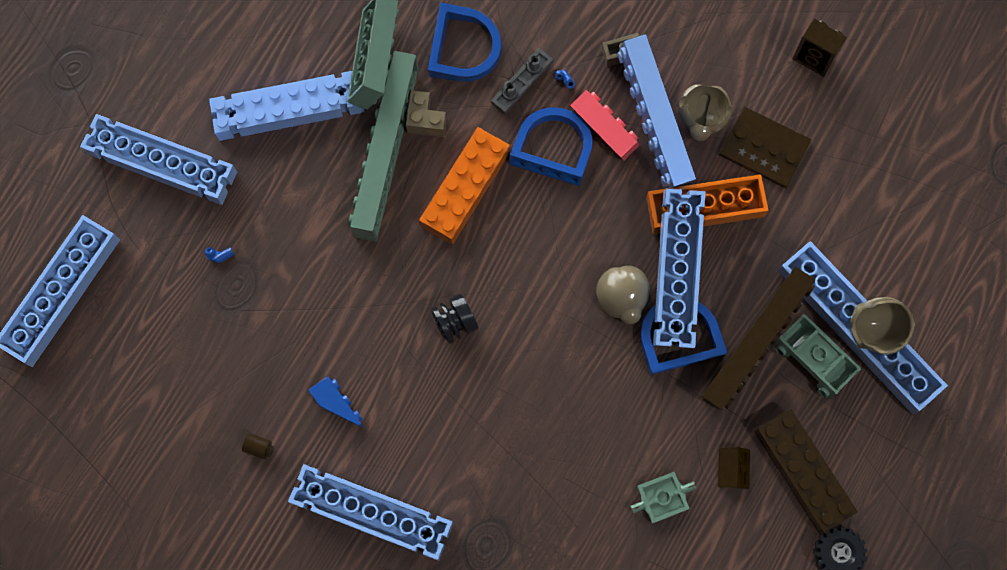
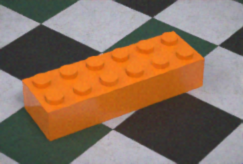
(465, 185)
(724, 201)

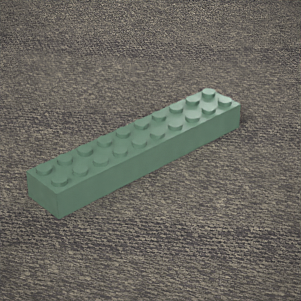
(384, 147)

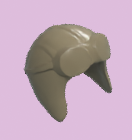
(882, 325)

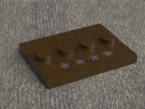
(765, 147)

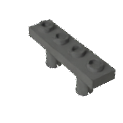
(522, 81)

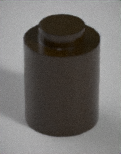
(257, 446)

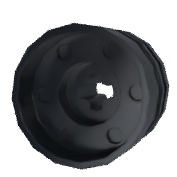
(454, 318)

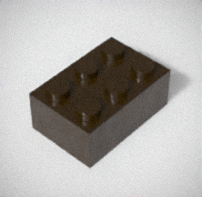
(819, 47)

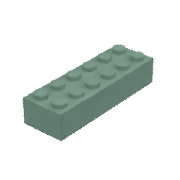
(373, 53)

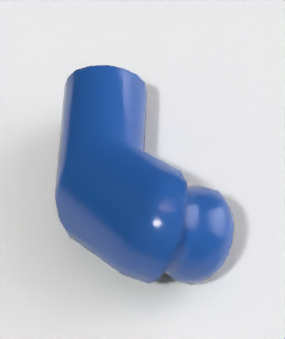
(565, 77)
(217, 256)

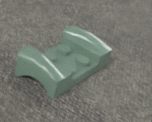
(818, 356)

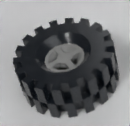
(848, 546)

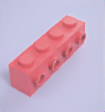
(605, 125)

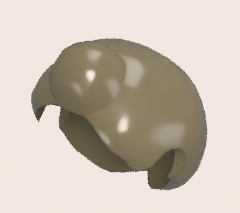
(704, 110)
(623, 293)

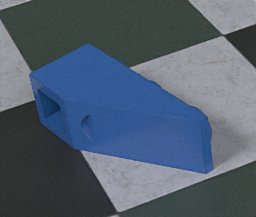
(331, 400)

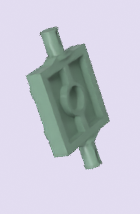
(663, 497)

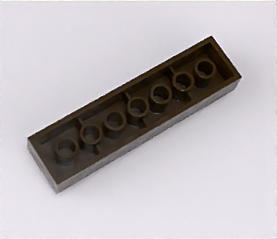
(758, 338)

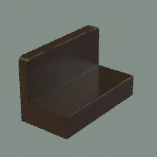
(734, 468)

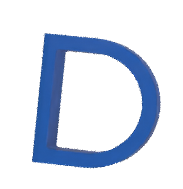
(455, 12)
(547, 167)
(714, 332)

